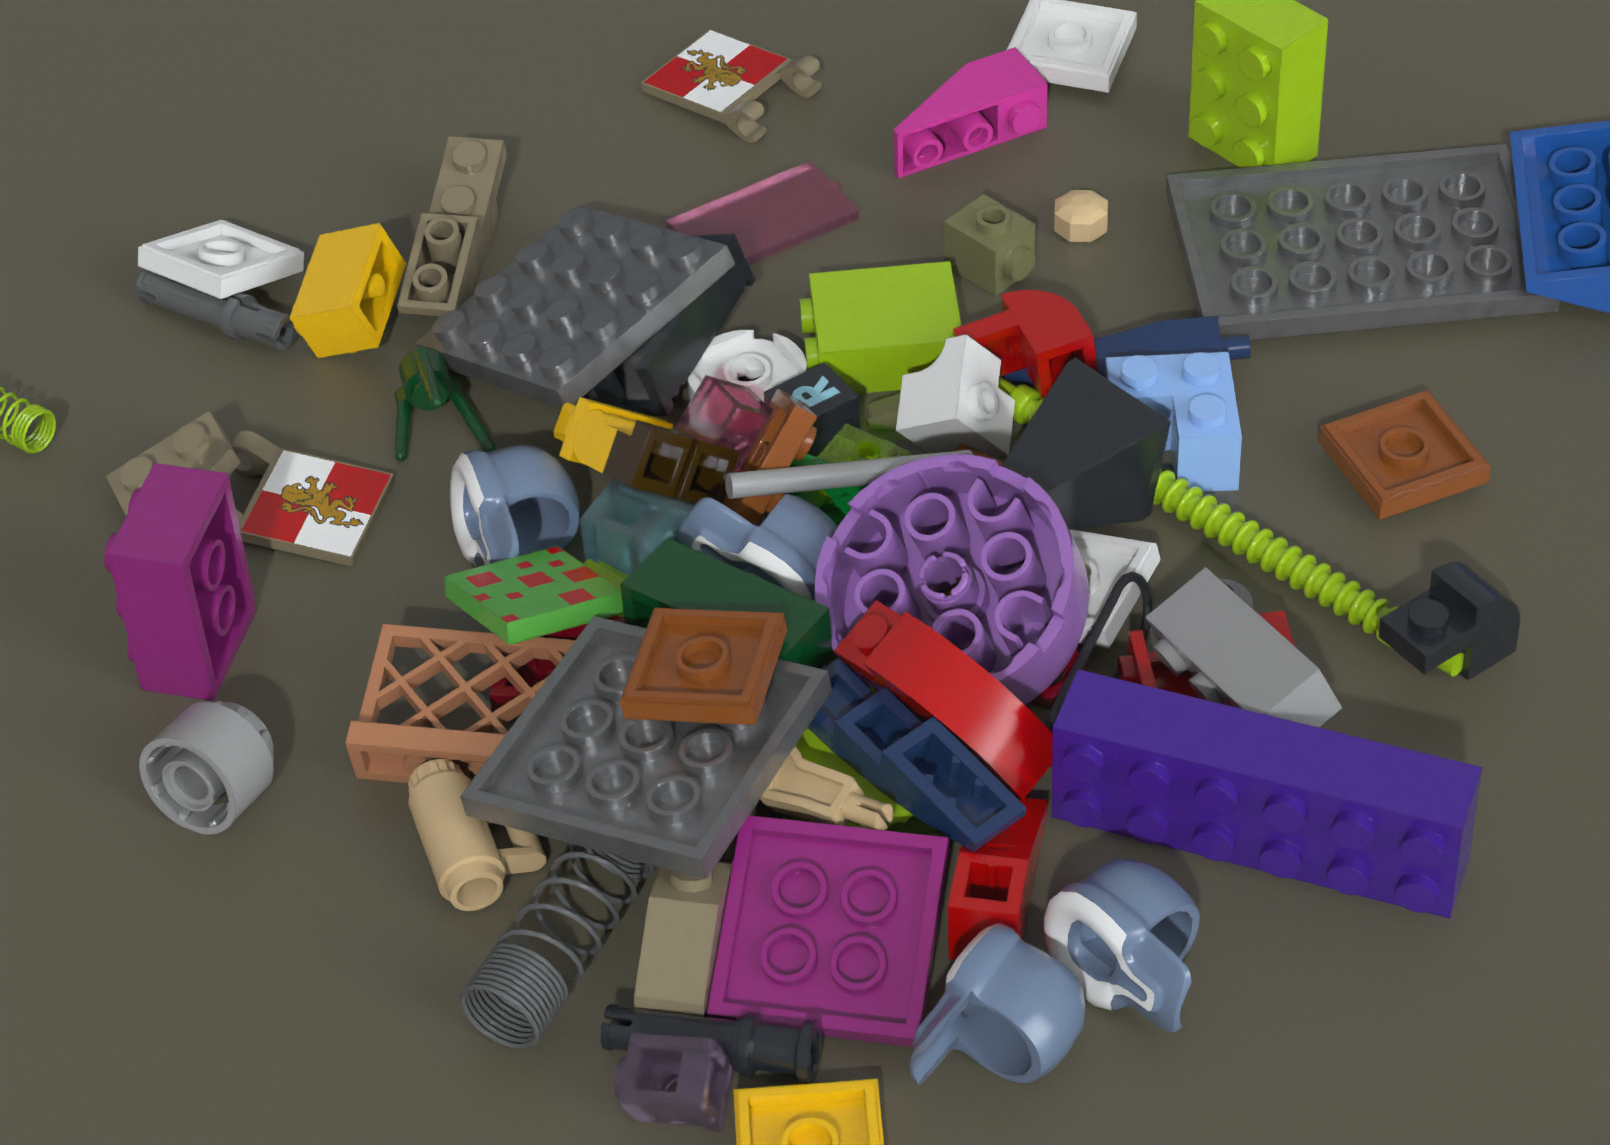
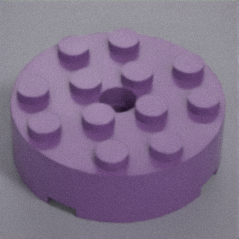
(972, 527)

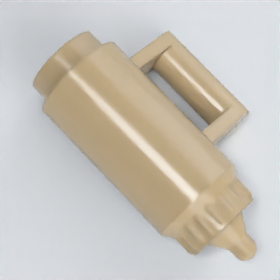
(462, 847)

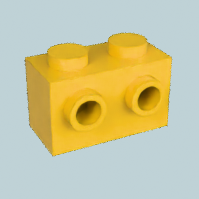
(348, 291)

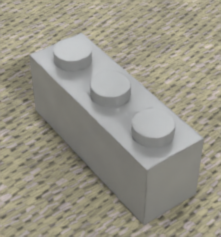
(1237, 654)

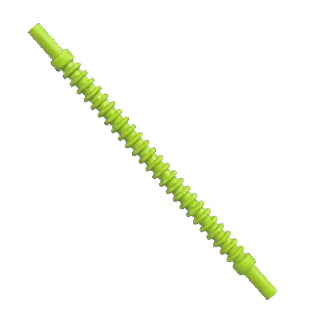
(1257, 544)

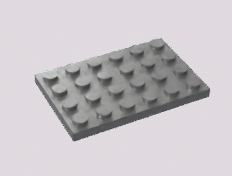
(1354, 242)

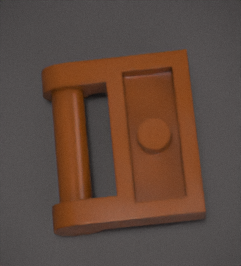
(783, 438)

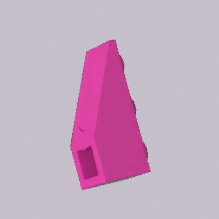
(972, 111)

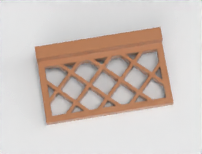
(395, 751)

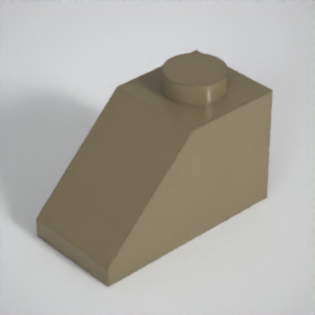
(681, 941)

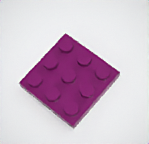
(830, 928)

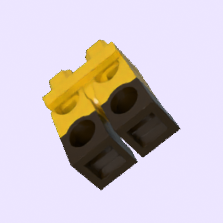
(644, 451)

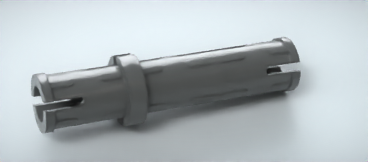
(235, 315)

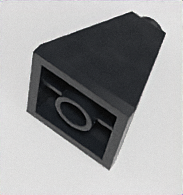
(1093, 450)

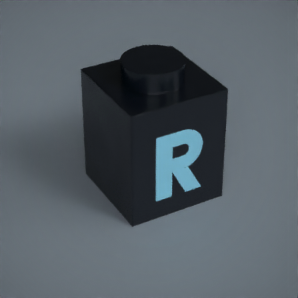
(828, 399)

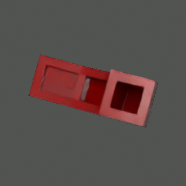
(954, 689)

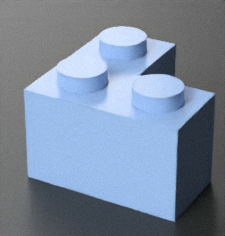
(1199, 402)

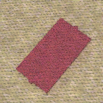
(773, 212)

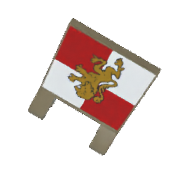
(725, 76)
(308, 501)

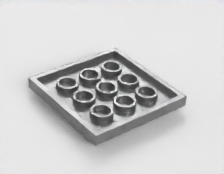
(575, 304)
(634, 785)

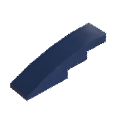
(913, 761)

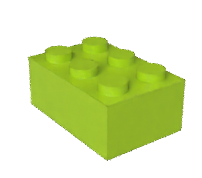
(1257, 80)

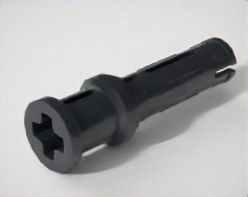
(748, 1042)

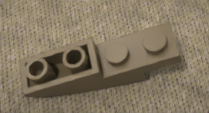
(457, 230)

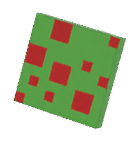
(533, 594)

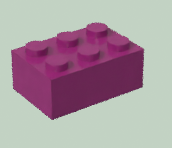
(182, 581)

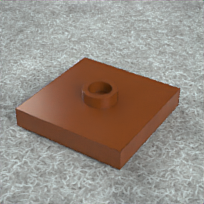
(1404, 454)
(704, 666)

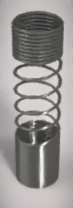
(518, 989)

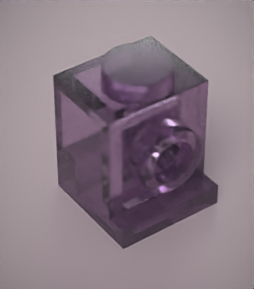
(660, 1060)

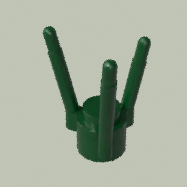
(428, 387)

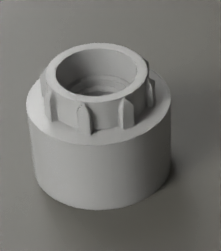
(200, 758)

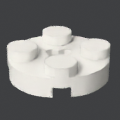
(740, 354)

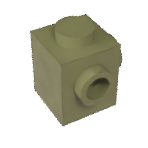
(989, 244)

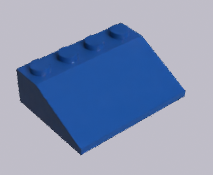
(1565, 211)

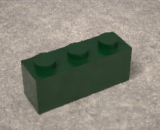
(693, 580)

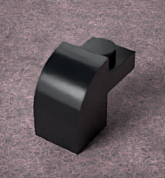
(1454, 617)

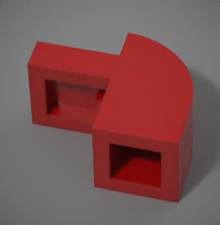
(1034, 334)

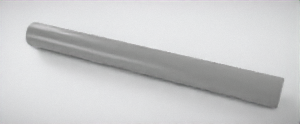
(816, 476)

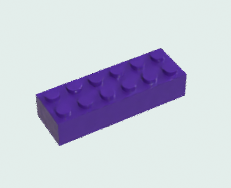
(1264, 792)

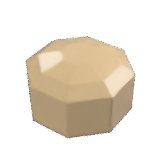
(1080, 215)

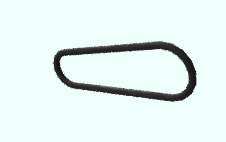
(1096, 631)

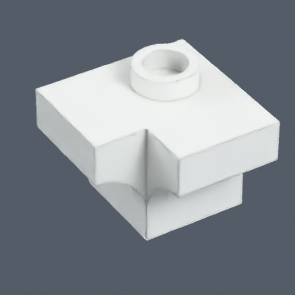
(957, 402)

